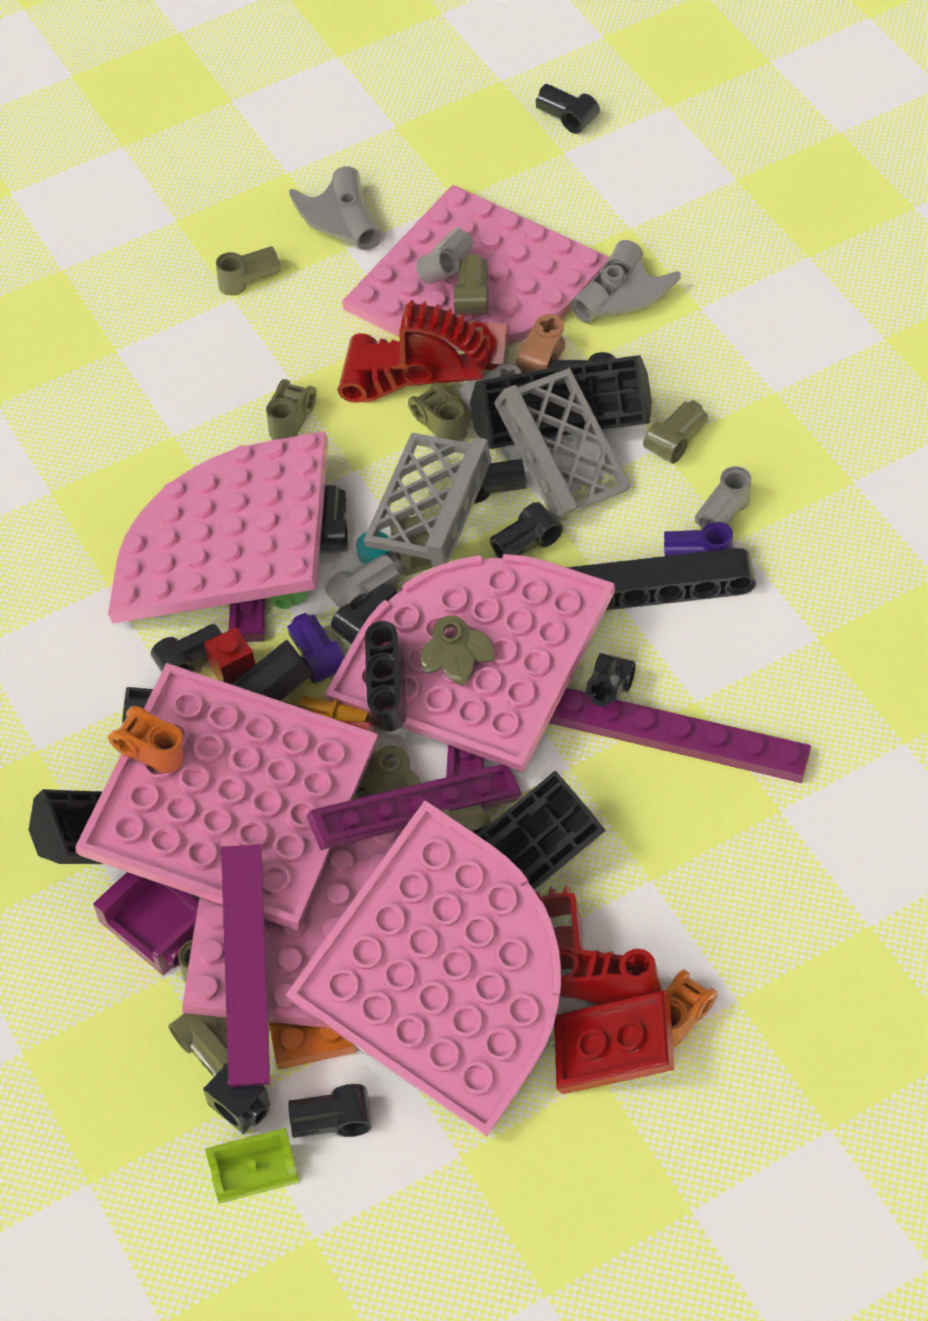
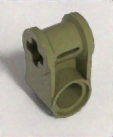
(289, 409)
(440, 412)

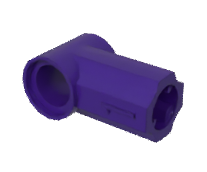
(712, 537)
(315, 647)

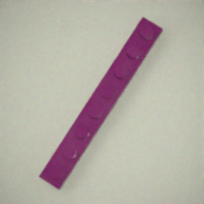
(684, 735)

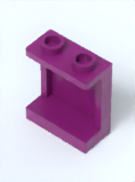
(148, 918)

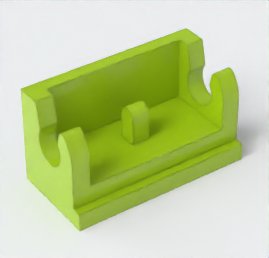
(252, 1165)

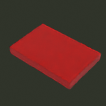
(613, 1042)

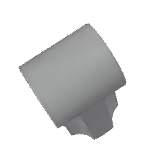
(445, 257)
(727, 498)
(354, 587)

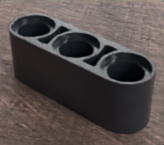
(388, 690)

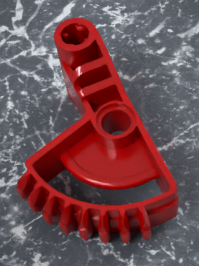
(419, 356)
(596, 974)

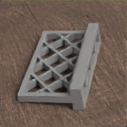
(535, 451)
(455, 509)

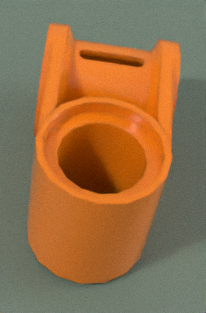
(144, 736)
(688, 1004)

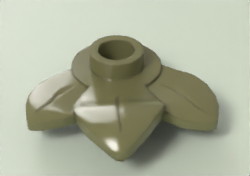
(458, 653)
(382, 779)

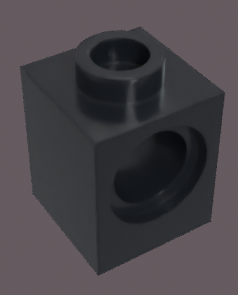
(237, 1104)

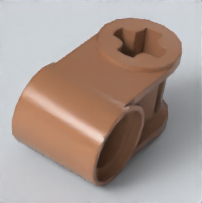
(542, 344)

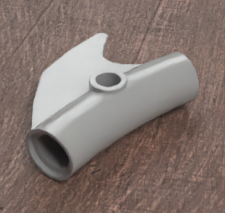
(340, 210)
(621, 285)

